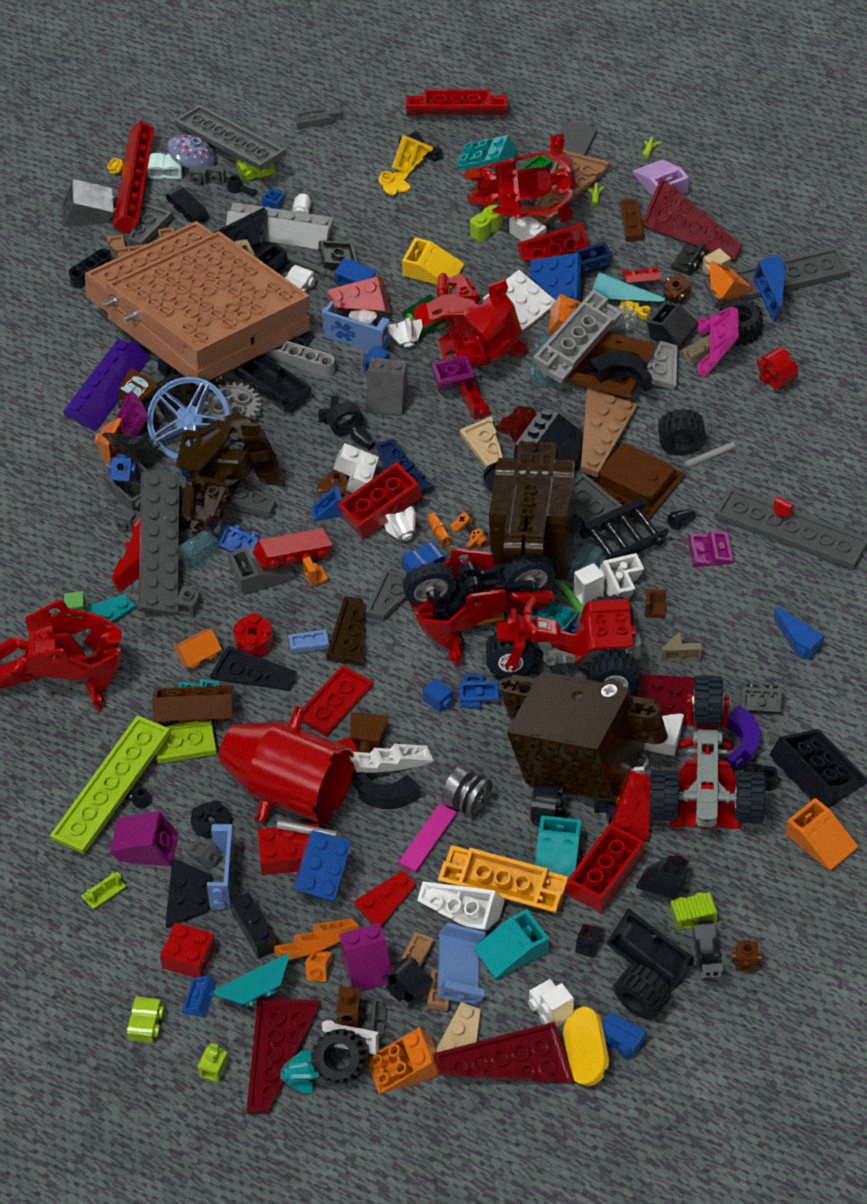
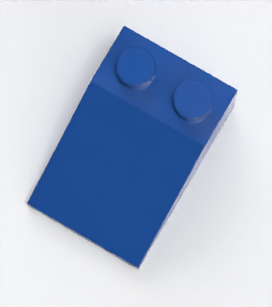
(770, 282)

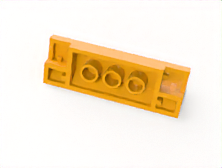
(508, 877)

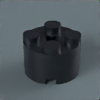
(546, 801)
(408, 981)

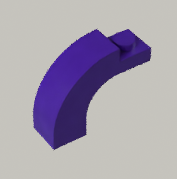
(747, 729)

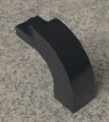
(621, 364)
(386, 795)
(706, 949)

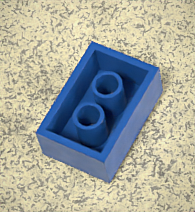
(321, 866)

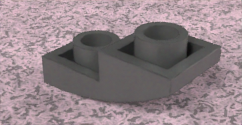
(202, 174)

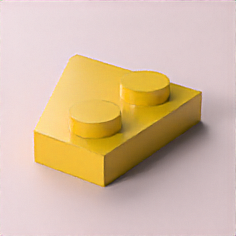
(409, 154)

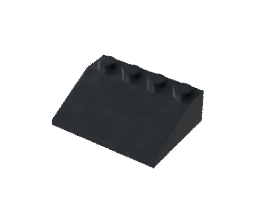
(553, 427)
(817, 766)

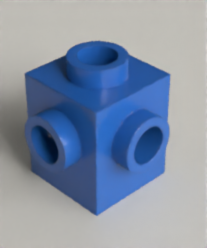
(114, 468)

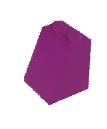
(145, 839)
(365, 957)

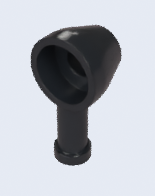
(236, 185)
(140, 801)

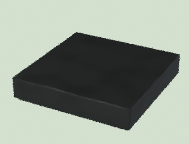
(334, 252)

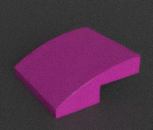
(132, 414)
(710, 549)

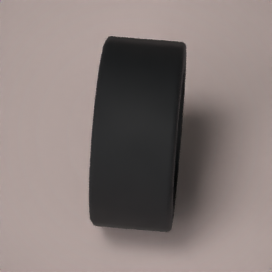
(341, 410)

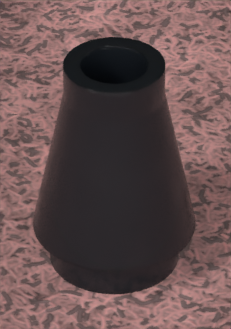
(360, 435)
(679, 518)

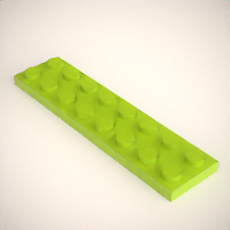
(110, 784)

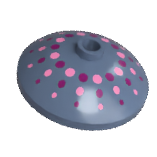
(191, 151)

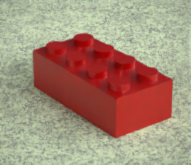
(383, 495)
(605, 867)

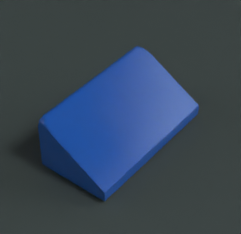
(478, 690)
(199, 996)

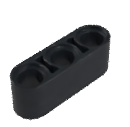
(186, 204)
(77, 272)

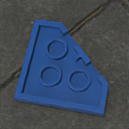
(558, 275)

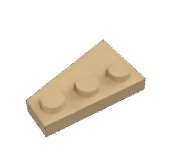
(483, 441)
(462, 1028)

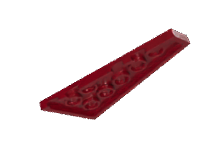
(681, 219)
(668, 692)
(277, 1039)
(520, 1056)

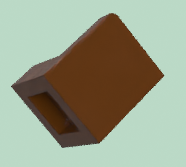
(655, 603)

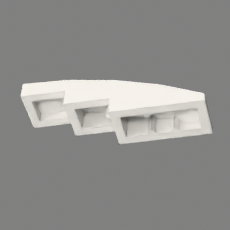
(397, 758)

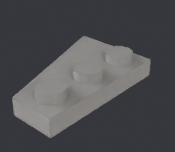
(664, 365)

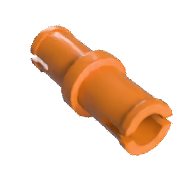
(439, 529)

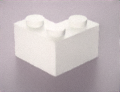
(356, 464)
(621, 574)
(551, 1003)

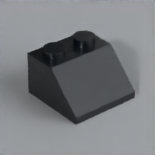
(665, 876)

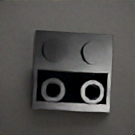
(272, 255)
(671, 324)

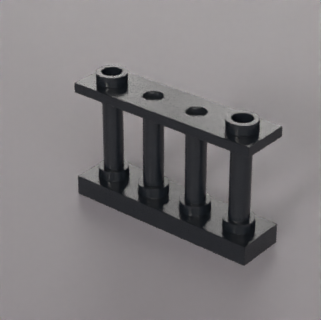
(622, 515)

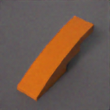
(322, 937)

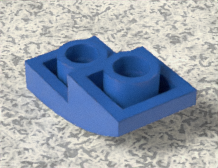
(273, 199)

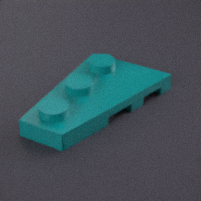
(113, 608)

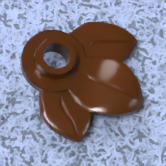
(329, 482)

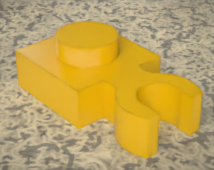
(639, 310)

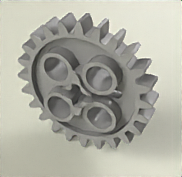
(239, 398)

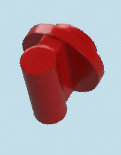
(782, 507)

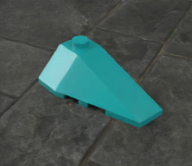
(616, 289)

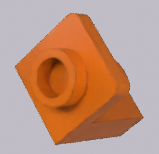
(313, 573)
(317, 966)

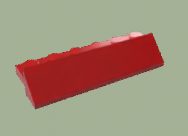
(457, 102)

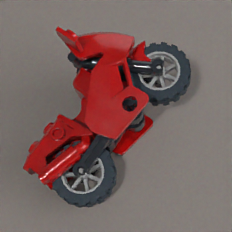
(472, 592)

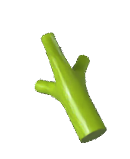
(649, 146)
(595, 193)

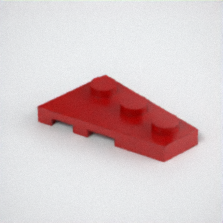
(633, 806)
(384, 899)

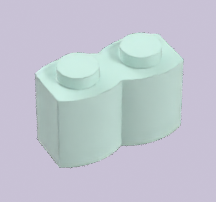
(163, 166)

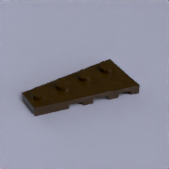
(348, 634)

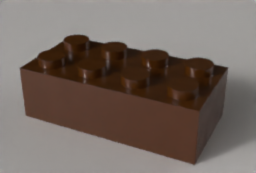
(193, 703)

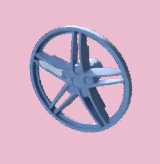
(188, 416)

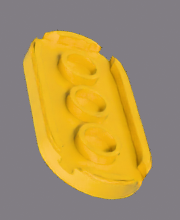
(585, 1046)

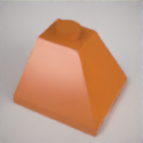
(727, 282)
(105, 448)

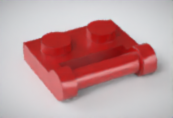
(641, 275)

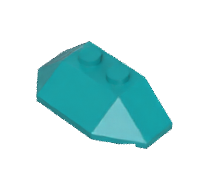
(254, 983)

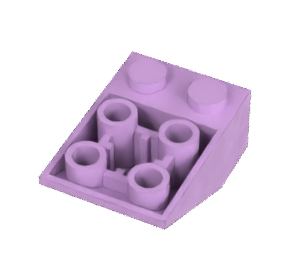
(650, 176)

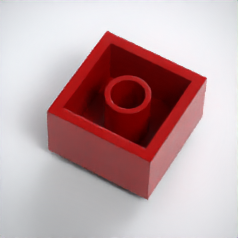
(187, 950)

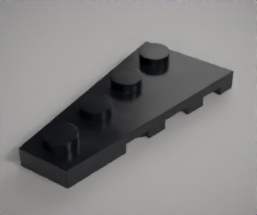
(249, 669)

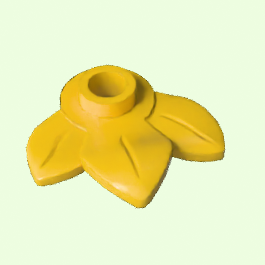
(394, 182)

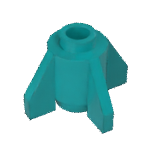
(298, 1072)

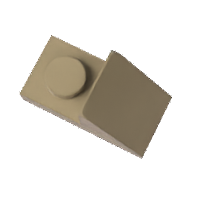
(676, 651)

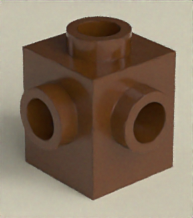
(676, 288)
(746, 956)

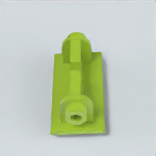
(104, 890)

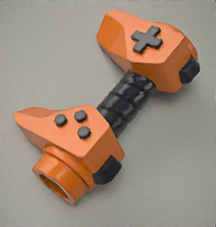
(477, 538)

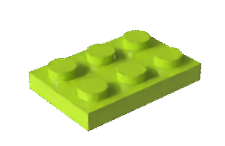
(187, 742)

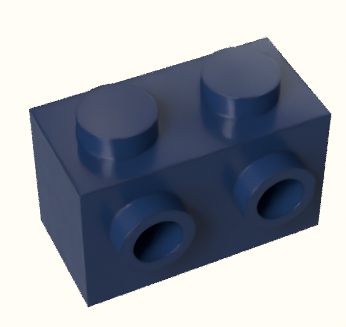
(594, 258)

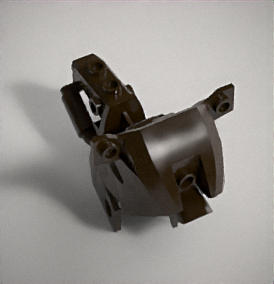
(222, 468)

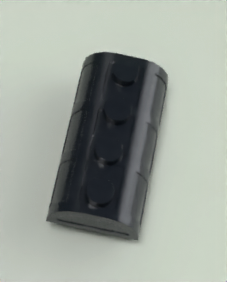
(274, 382)
(648, 947)

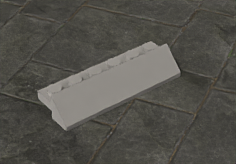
(287, 226)
(576, 337)

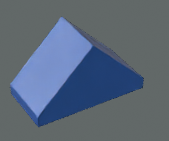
(327, 506)

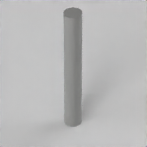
(708, 455)
(303, 828)

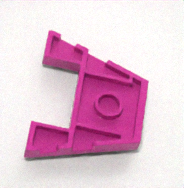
(723, 334)

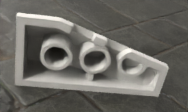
(464, 905)

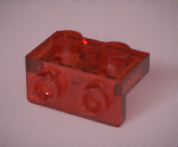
(516, 422)

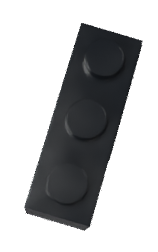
(253, 925)

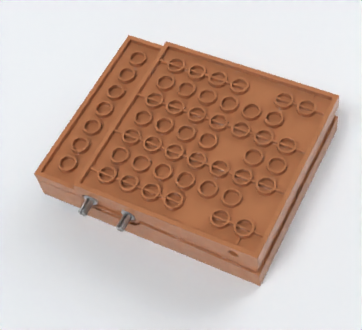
(199, 301)

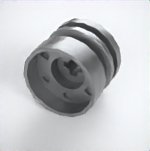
(466, 791)

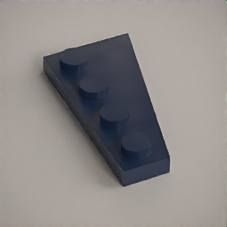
(391, 453)

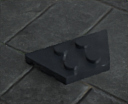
(249, 227)
(187, 893)

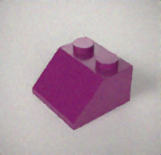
(452, 372)

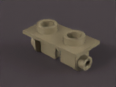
(697, 350)

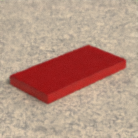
(335, 700)

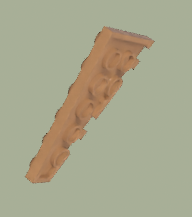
(586, 172)
(604, 425)

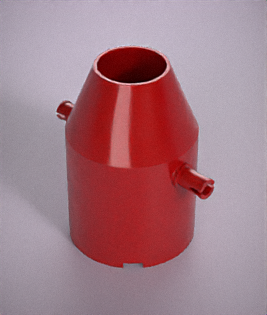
(288, 767)

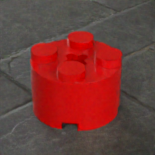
(777, 368)
(253, 635)

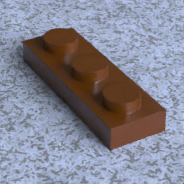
(631, 219)

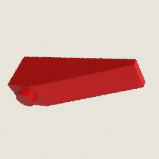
(554, 243)
(128, 567)

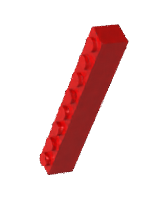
(133, 177)

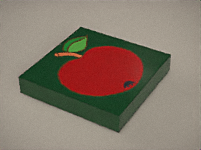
(420, 311)

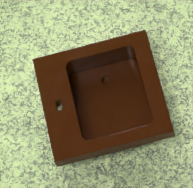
(618, 386)
(637, 474)

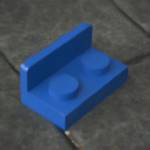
(235, 539)

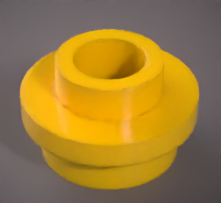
(115, 166)

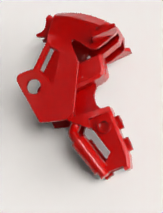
(514, 185)
(478, 330)
(56, 654)

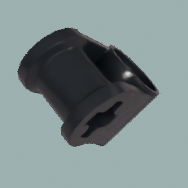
(769, 772)

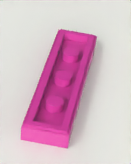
(427, 838)

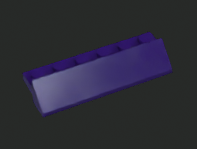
(100, 390)

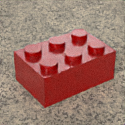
(281, 849)

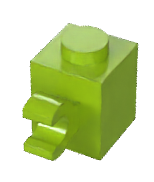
(213, 1063)

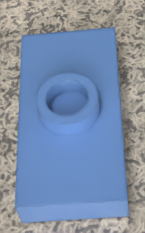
(308, 641)

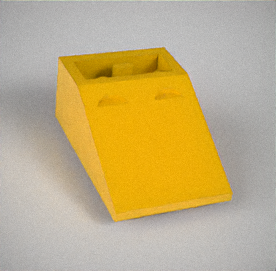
(427, 261)

